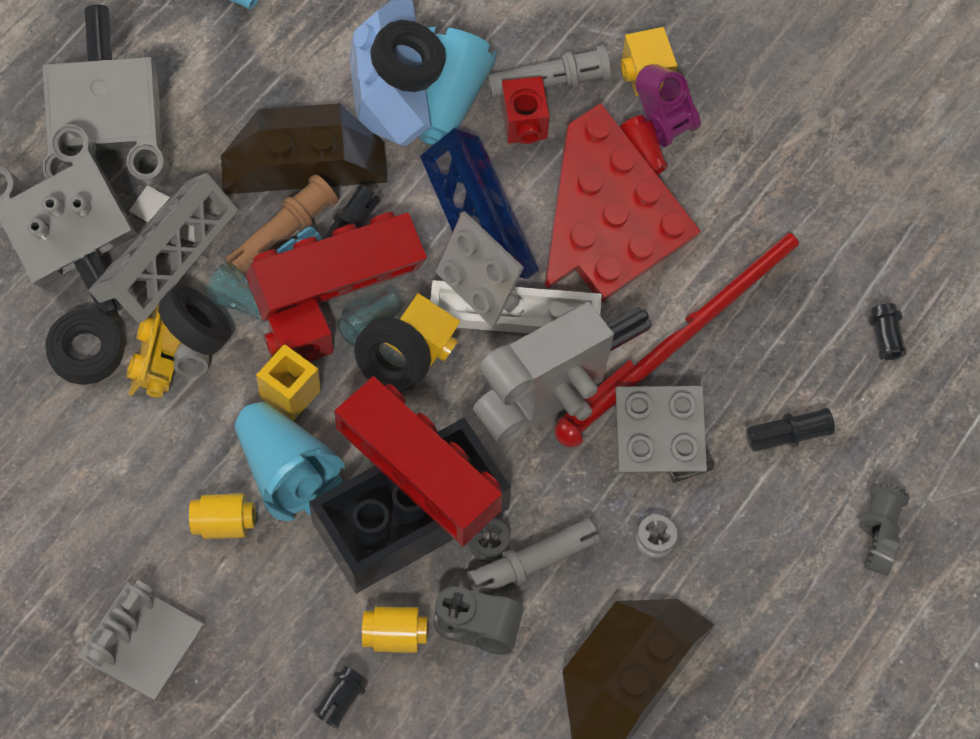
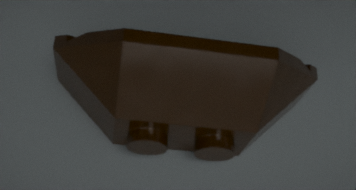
(291, 144)
(629, 665)

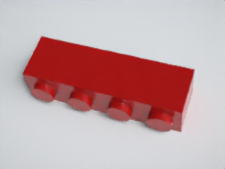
(335, 265)
(419, 460)

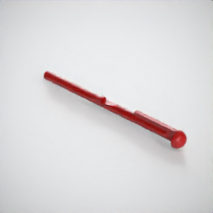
(569, 428)

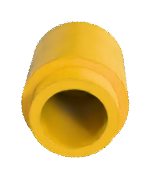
(222, 516)
(394, 629)

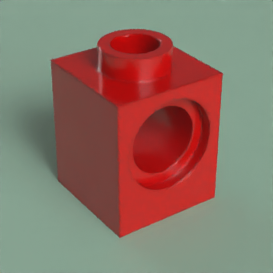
(529, 97)
(300, 329)

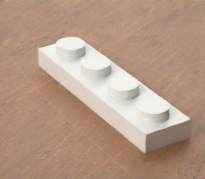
(535, 308)

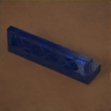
(482, 195)

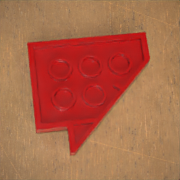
(610, 210)

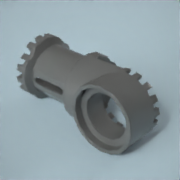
(882, 524)

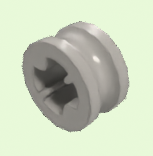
(670, 535)

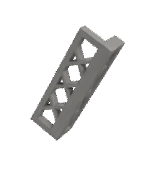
(152, 240)

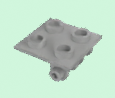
(480, 270)
(660, 429)
(140, 640)

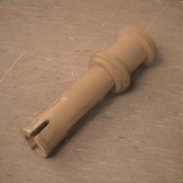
(295, 215)

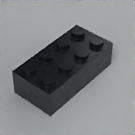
(378, 527)

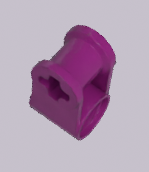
(670, 108)

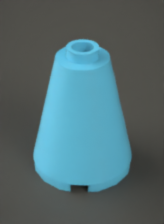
(459, 83)
(285, 460)

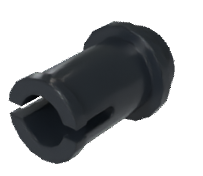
(888, 331)
(342, 694)

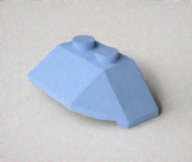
(378, 106)

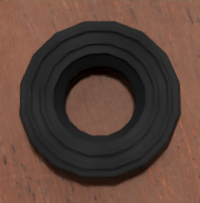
(399, 74)
(194, 320)
(406, 340)
(88, 370)

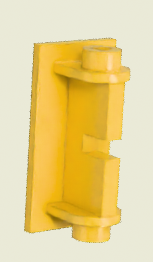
(147, 367)

